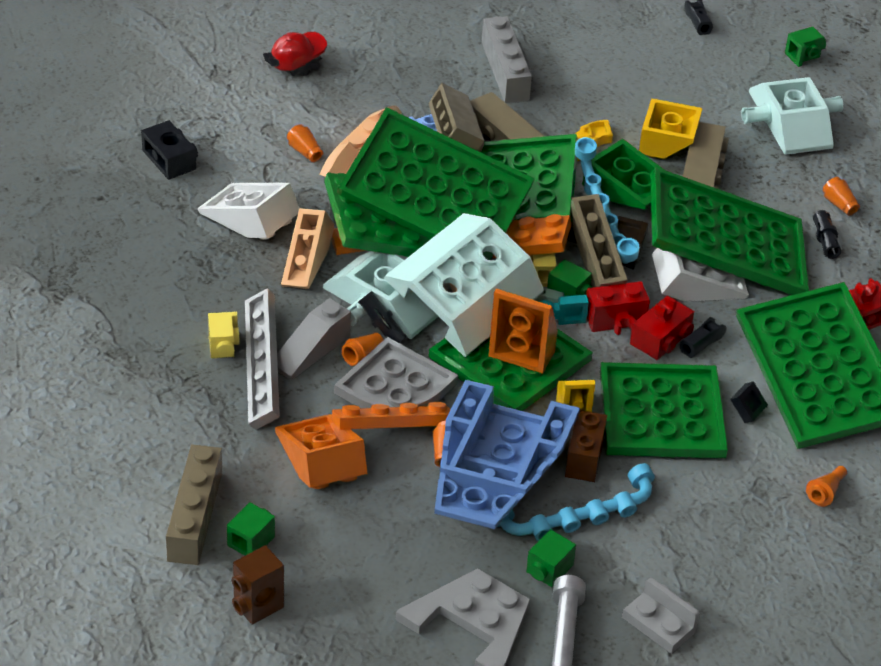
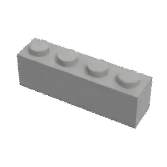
(506, 59)

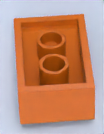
(522, 331)
(323, 451)

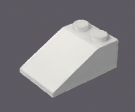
(253, 208)
(695, 281)

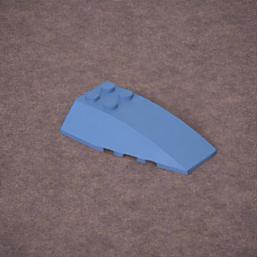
(495, 454)

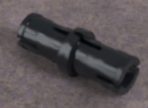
(827, 234)
(370, 303)

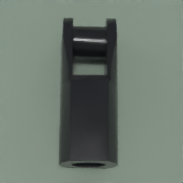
(698, 16)
(702, 337)

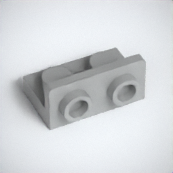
(662, 616)

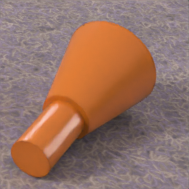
(823, 489)

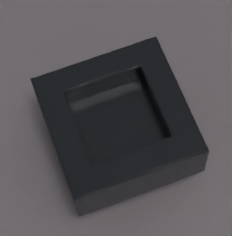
(749, 402)

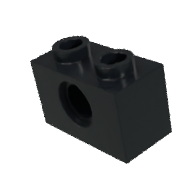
(169, 149)

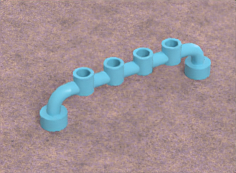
(585, 151)
(597, 510)

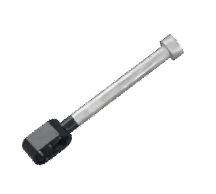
(568, 594)

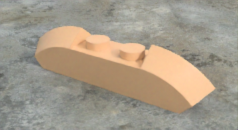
(346, 152)

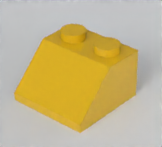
(668, 128)

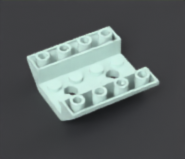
(458, 259)

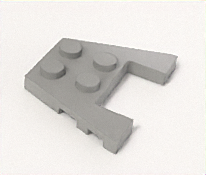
(479, 606)

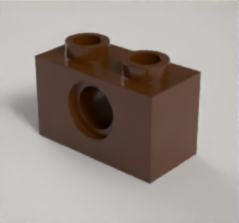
(586, 446)
(258, 585)

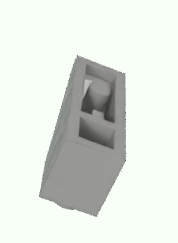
(314, 338)

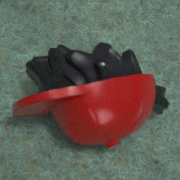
(297, 52)

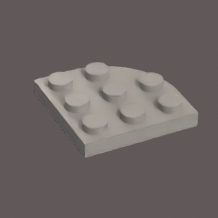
(393, 377)

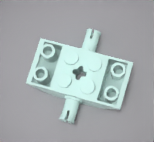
(794, 114)
(367, 275)

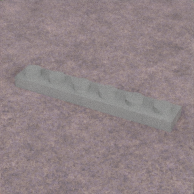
(261, 359)

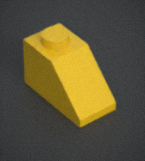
(576, 393)

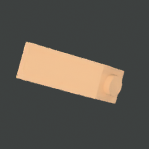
(307, 248)

